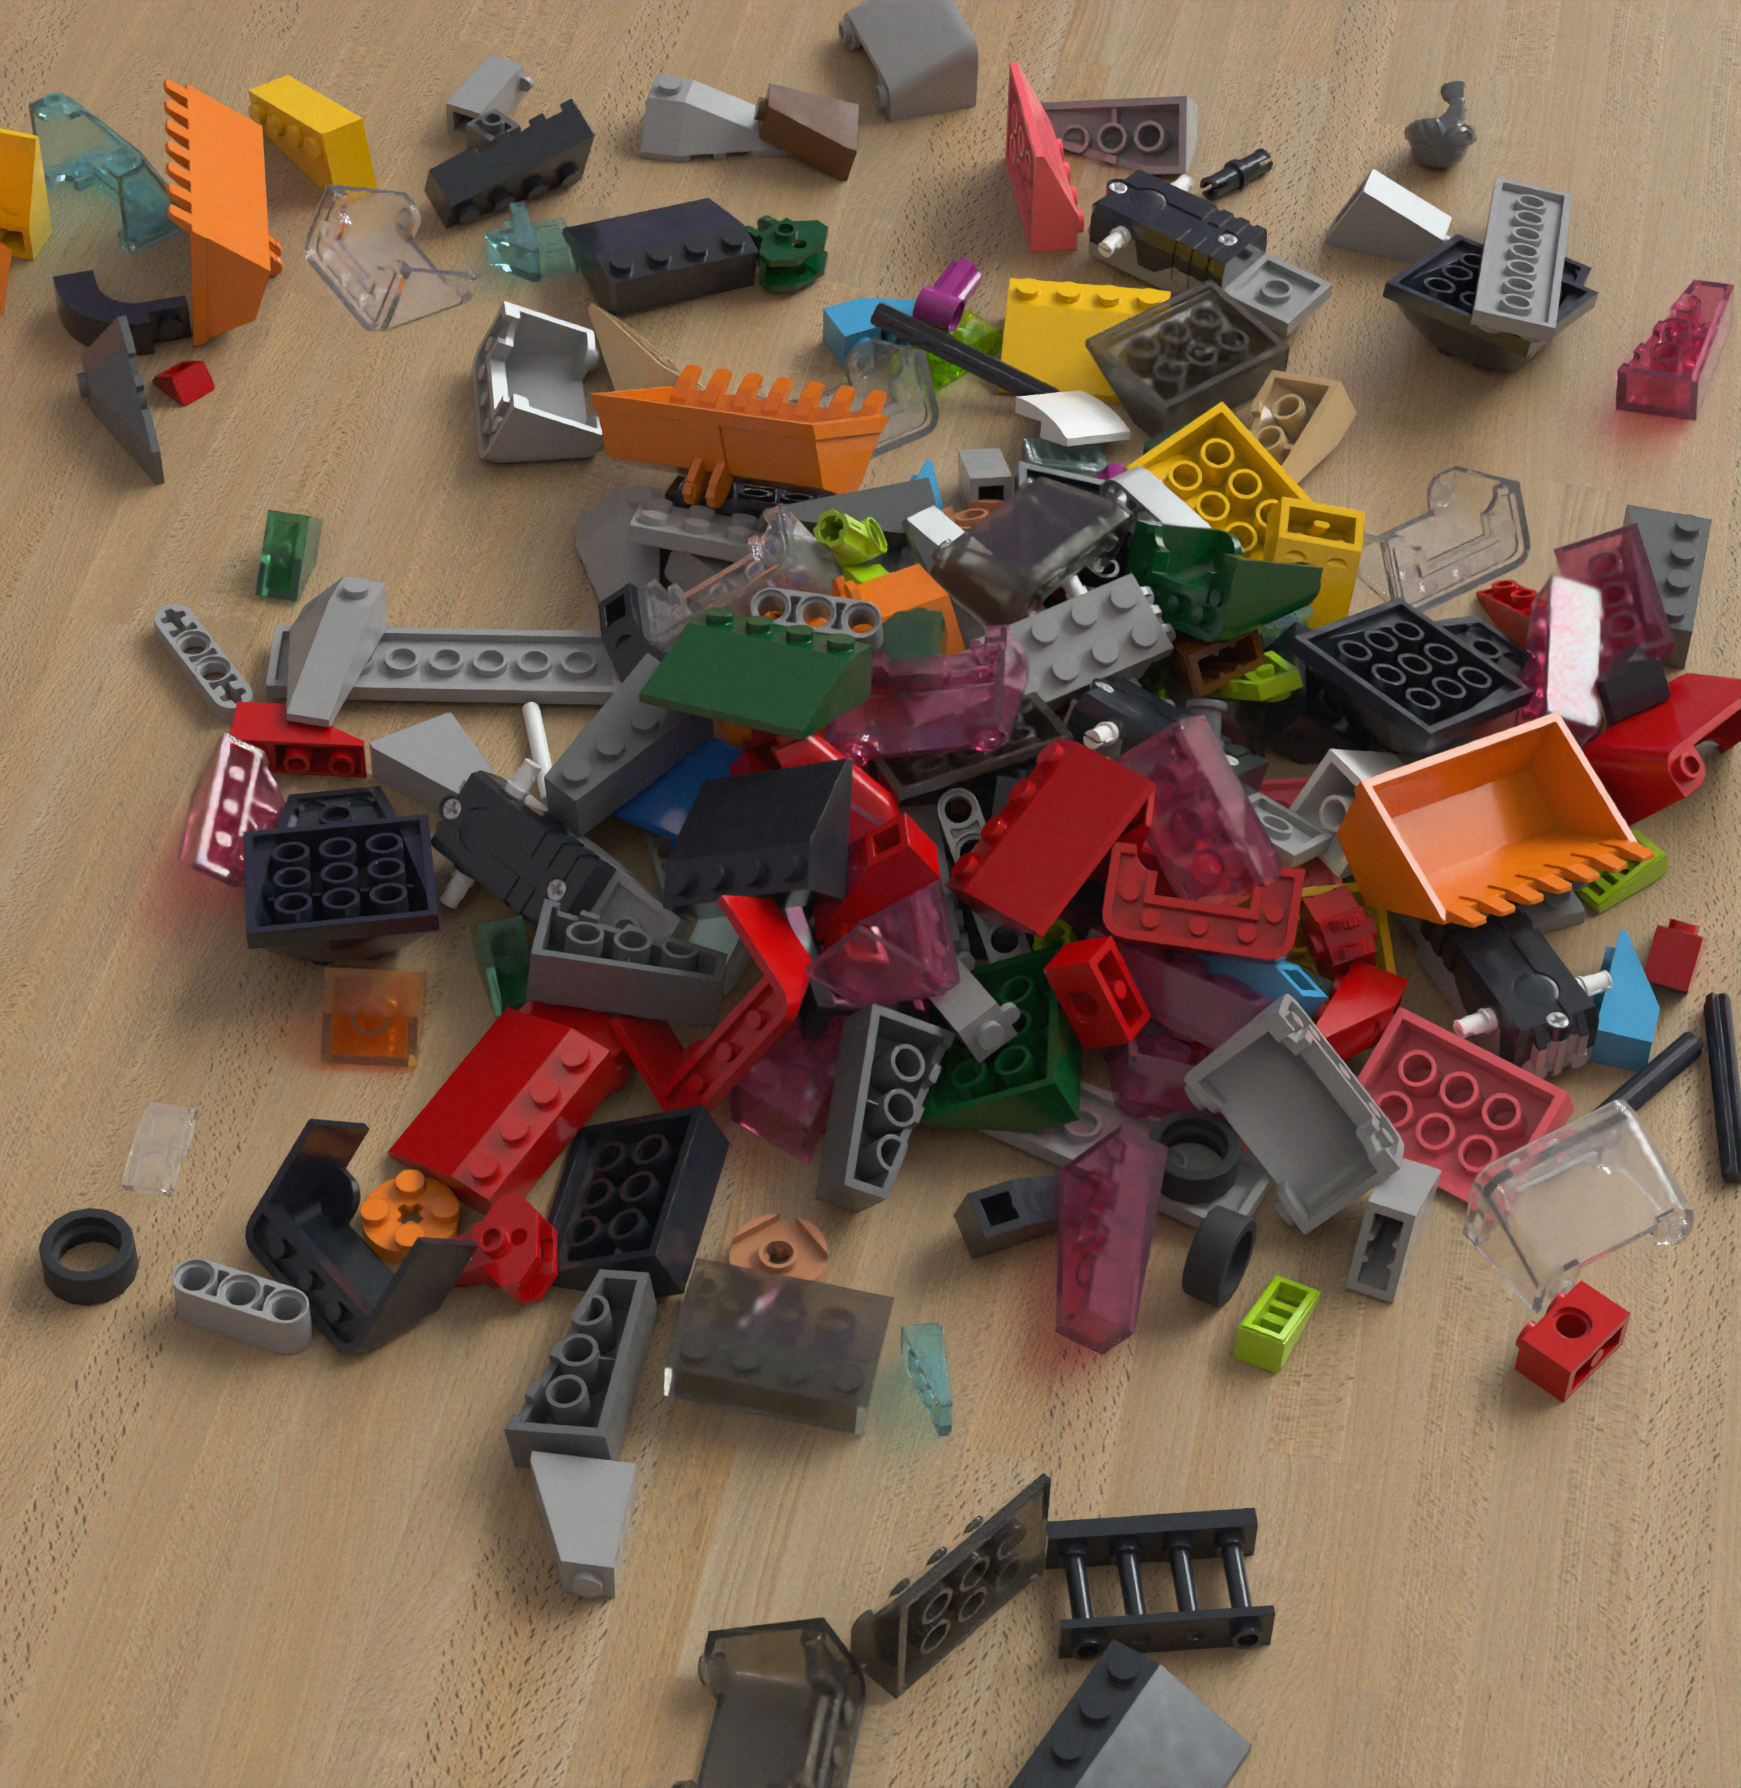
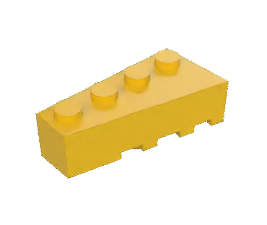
(314, 133)

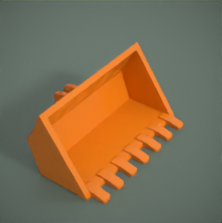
(225, 208)
(742, 436)

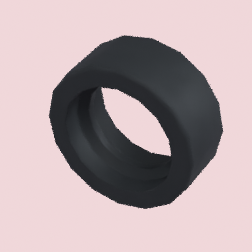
(1202, 1129)
(1219, 1256)
(94, 1285)

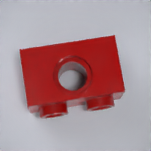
(1097, 993)
(1571, 1340)

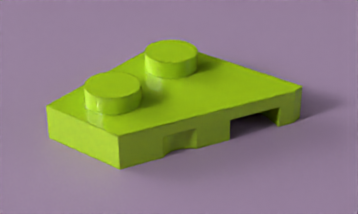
(1268, 682)

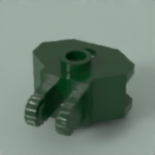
(789, 248)

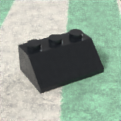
(1307, 720)

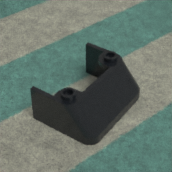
(307, 1243)

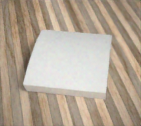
(1073, 418)

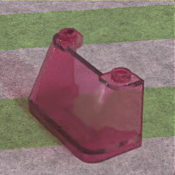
(937, 702)

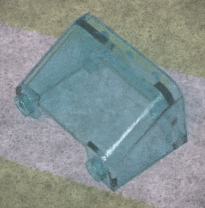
(88, 152)

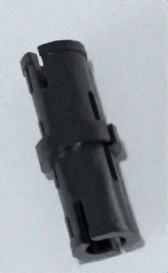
(1236, 174)

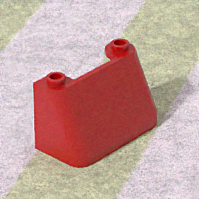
(786, 752)
(1651, 754)
(1254, 934)

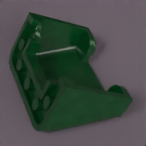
(1210, 585)

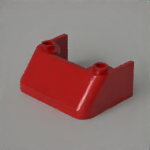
(716, 1064)

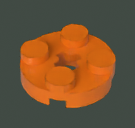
(405, 1196)

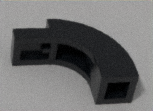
(89, 312)

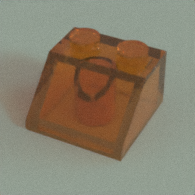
(373, 1015)

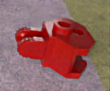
(1337, 932)
(511, 1251)

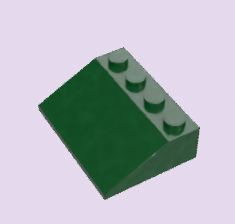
(761, 674)
(1029, 1079)

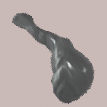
(1443, 140)

